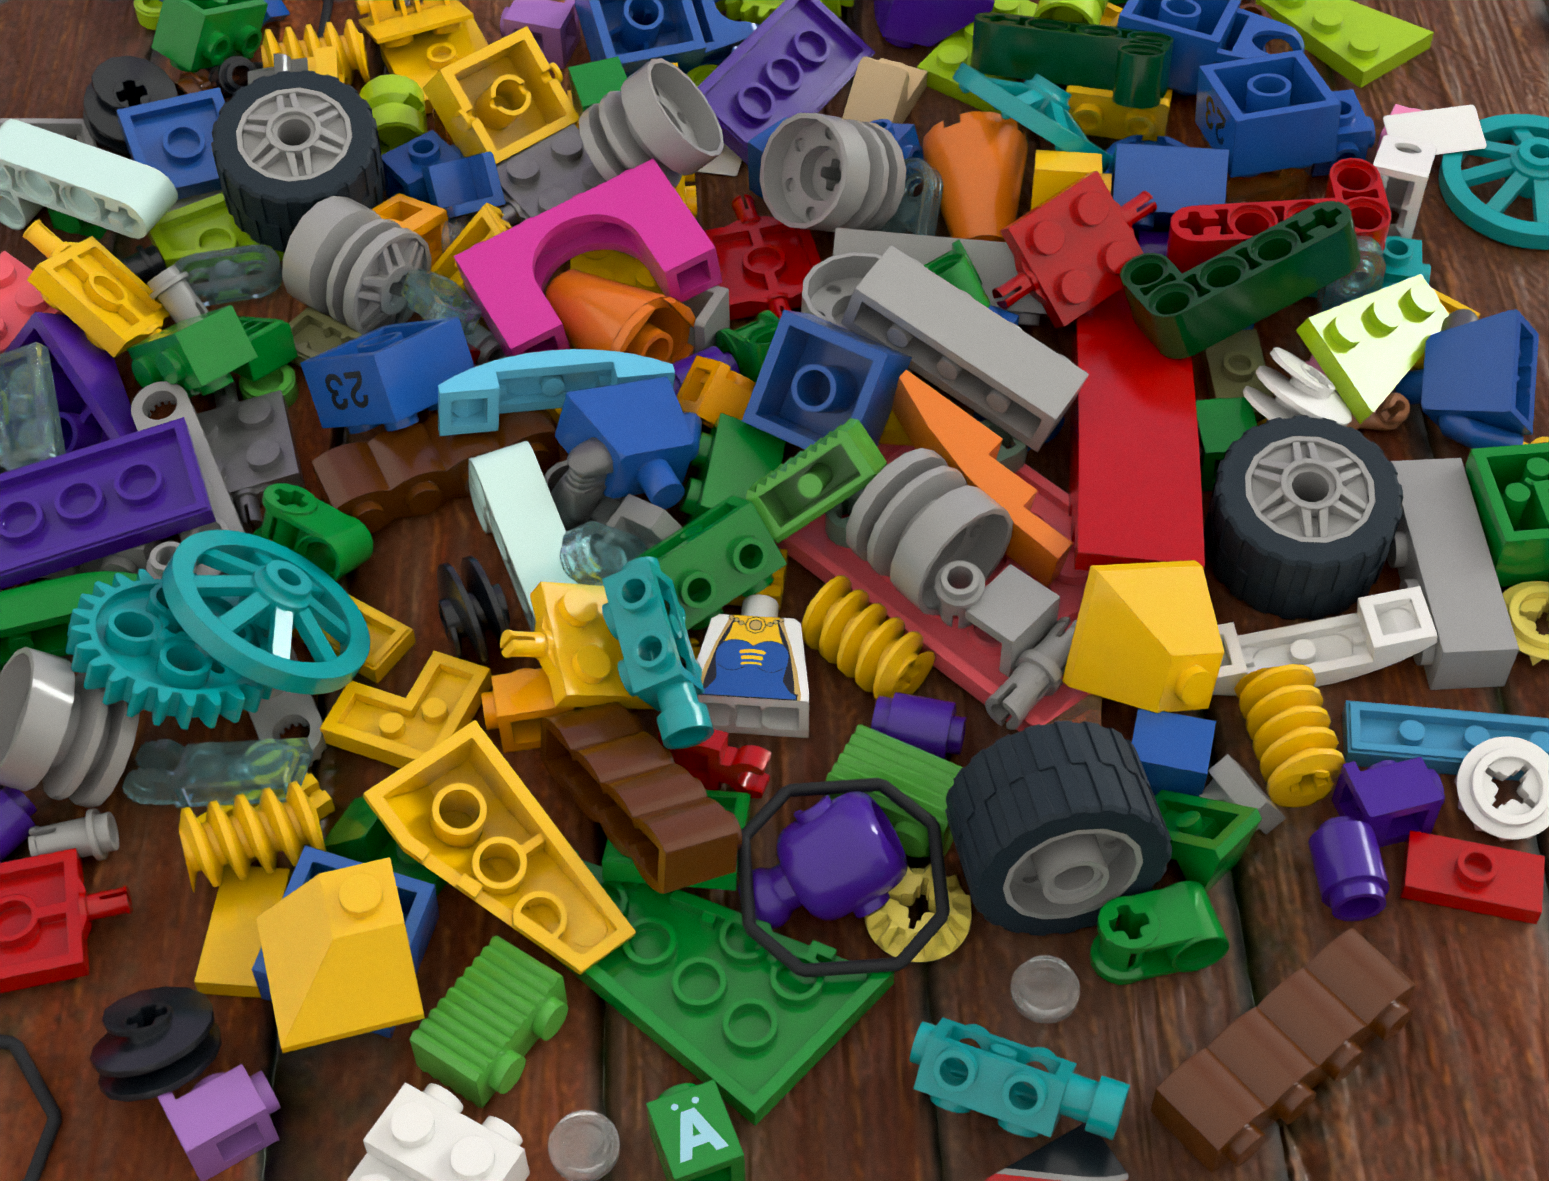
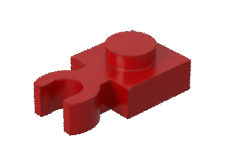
(718, 764)

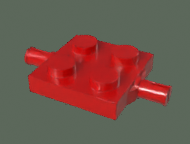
(1073, 249)
(762, 261)
(49, 919)

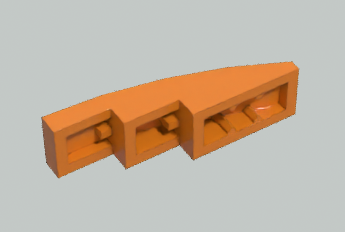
(973, 449)

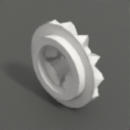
(1501, 759)

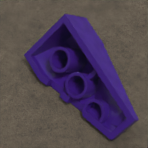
(925, 21)
(85, 379)

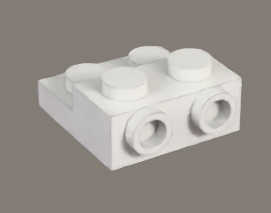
(430, 1140)

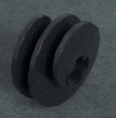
(119, 85)
(470, 607)
(155, 1043)

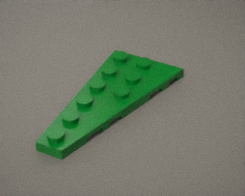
(723, 998)

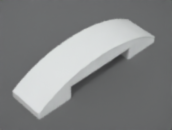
(1336, 648)

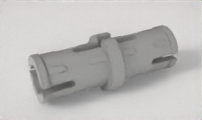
(1035, 677)

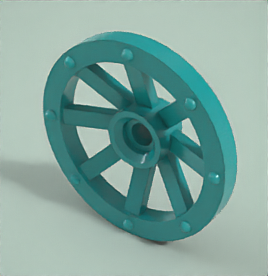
(1035, 105)
(1524, 173)
(276, 593)

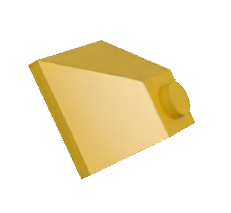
(1146, 637)
(339, 957)

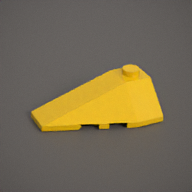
(491, 839)

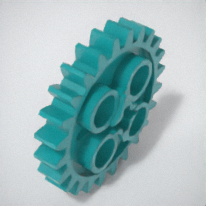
(144, 657)

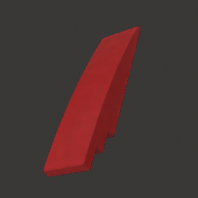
(1132, 446)

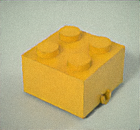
(501, 98)

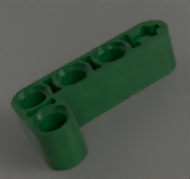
(1075, 53)
(1241, 284)

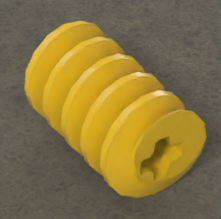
(350, 47)
(863, 642)
(1290, 733)
(249, 834)

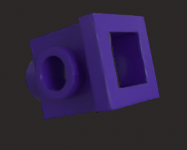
(1390, 797)

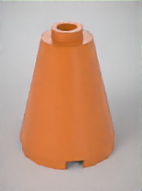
(980, 172)
(620, 317)

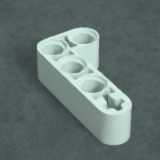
(77, 180)
(522, 516)

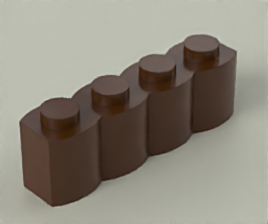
(419, 470)
(640, 796)
(1282, 1050)

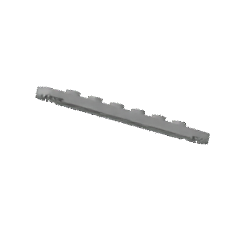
(282, 707)

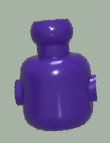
(832, 862)

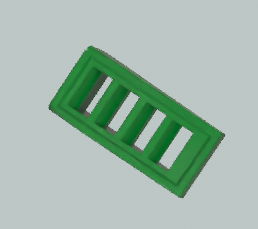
(272, 343)

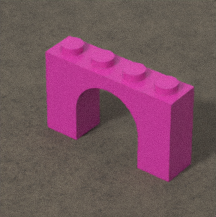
(627, 214)

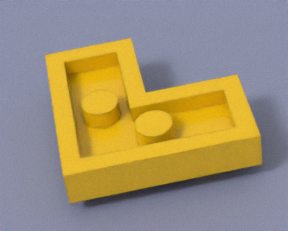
(404, 728)

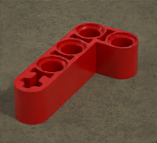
(1209, 230)

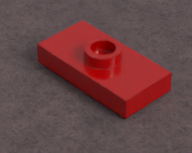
(1473, 877)

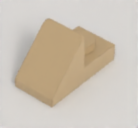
(884, 91)

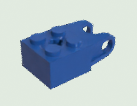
(673, 30)
(1205, 34)

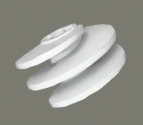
(1304, 394)

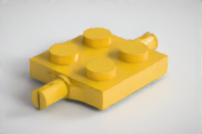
(95, 291)
(574, 646)

